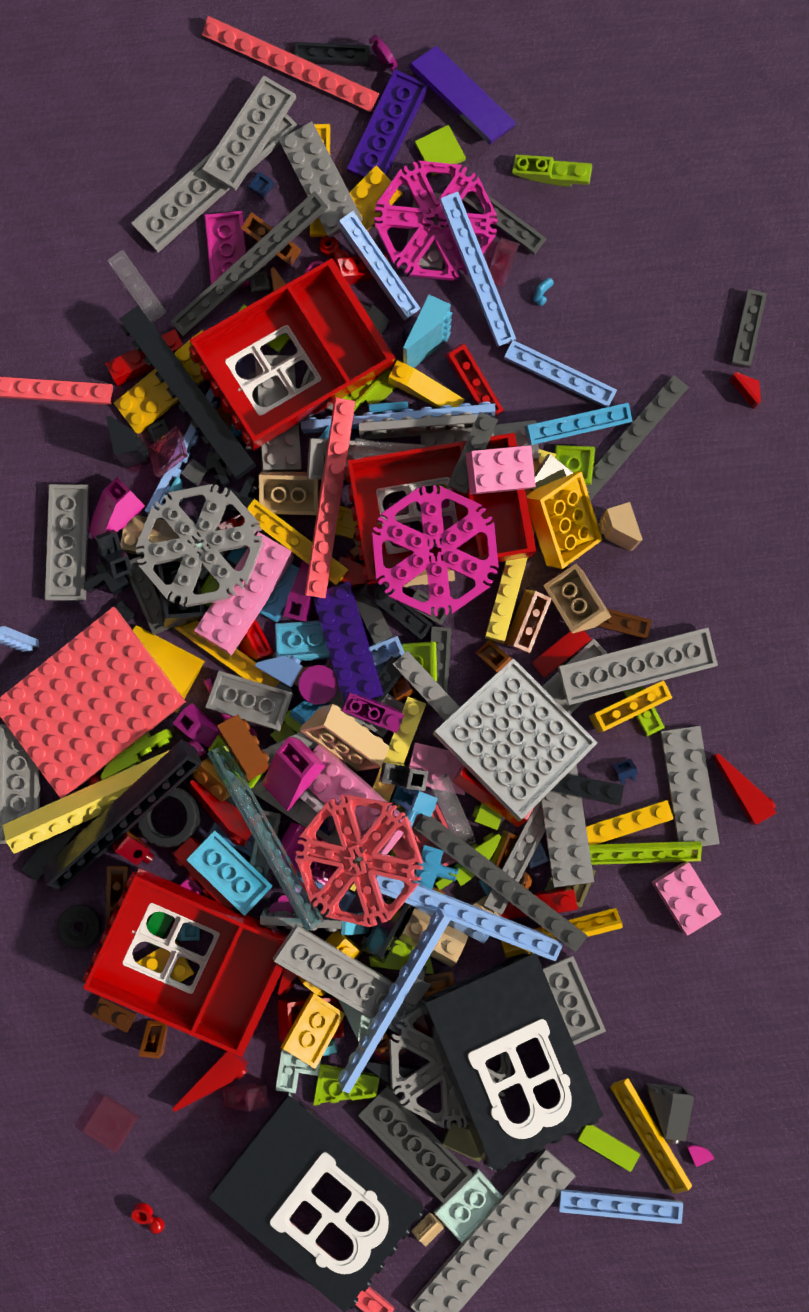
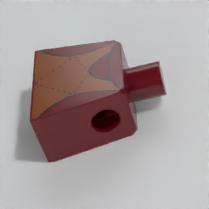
(133, 848)

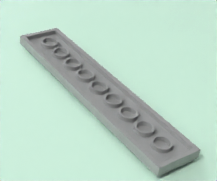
(192, 197)
(495, 1236)

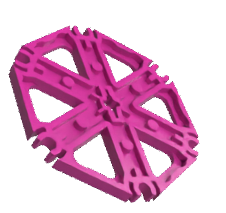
(427, 209)
(452, 557)

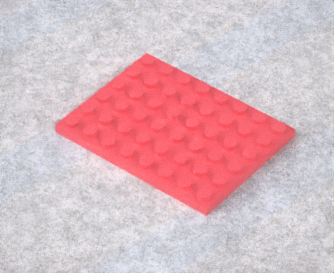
(88, 703)

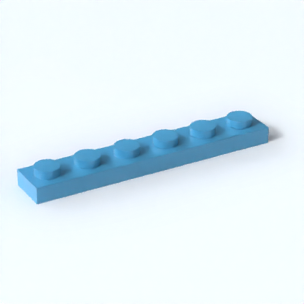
(578, 424)

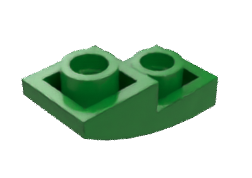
(159, 923)

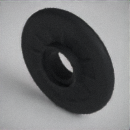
(66, 926)

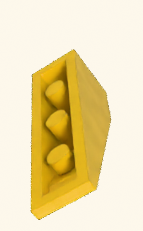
(422, 386)
(630, 707)

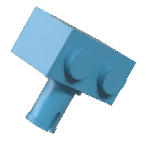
(414, 802)
(432, 867)

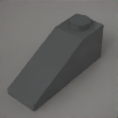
(372, 618)

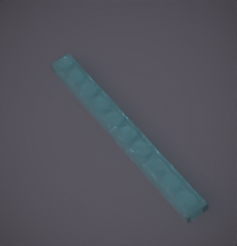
(265, 837)

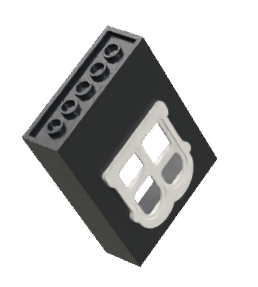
(494, 1016)
(279, 1173)

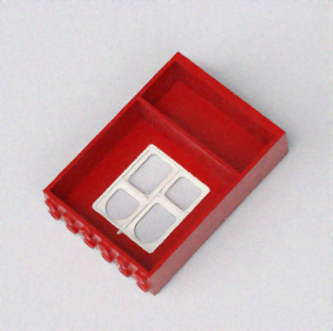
(330, 336)
(429, 466)
(232, 976)

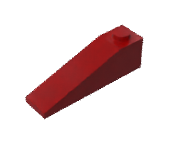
(471, 376)
(751, 799)
(223, 813)
(559, 899)
(219, 1075)

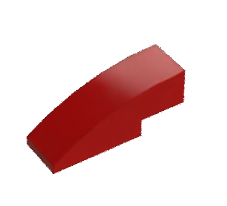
(560, 652)

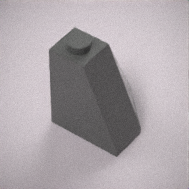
(672, 1110)

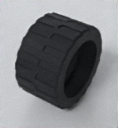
(194, 817)

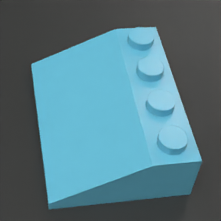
(428, 332)

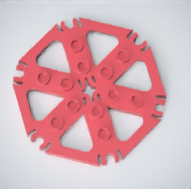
(351, 872)

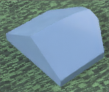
(383, 651)

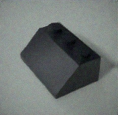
(127, 445)
(173, 613)
(385, 934)

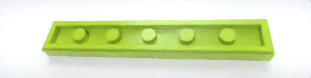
(645, 852)

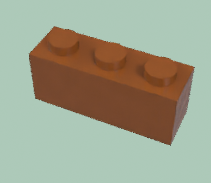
(258, 229)
(527, 621)
(243, 747)

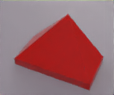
(748, 388)
(255, 643)

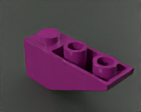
(298, 604)
(373, 711)
(197, 725)

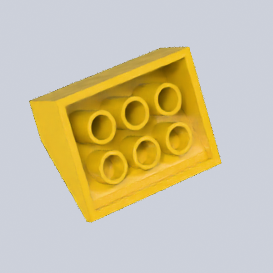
(563, 520)
(175, 662)

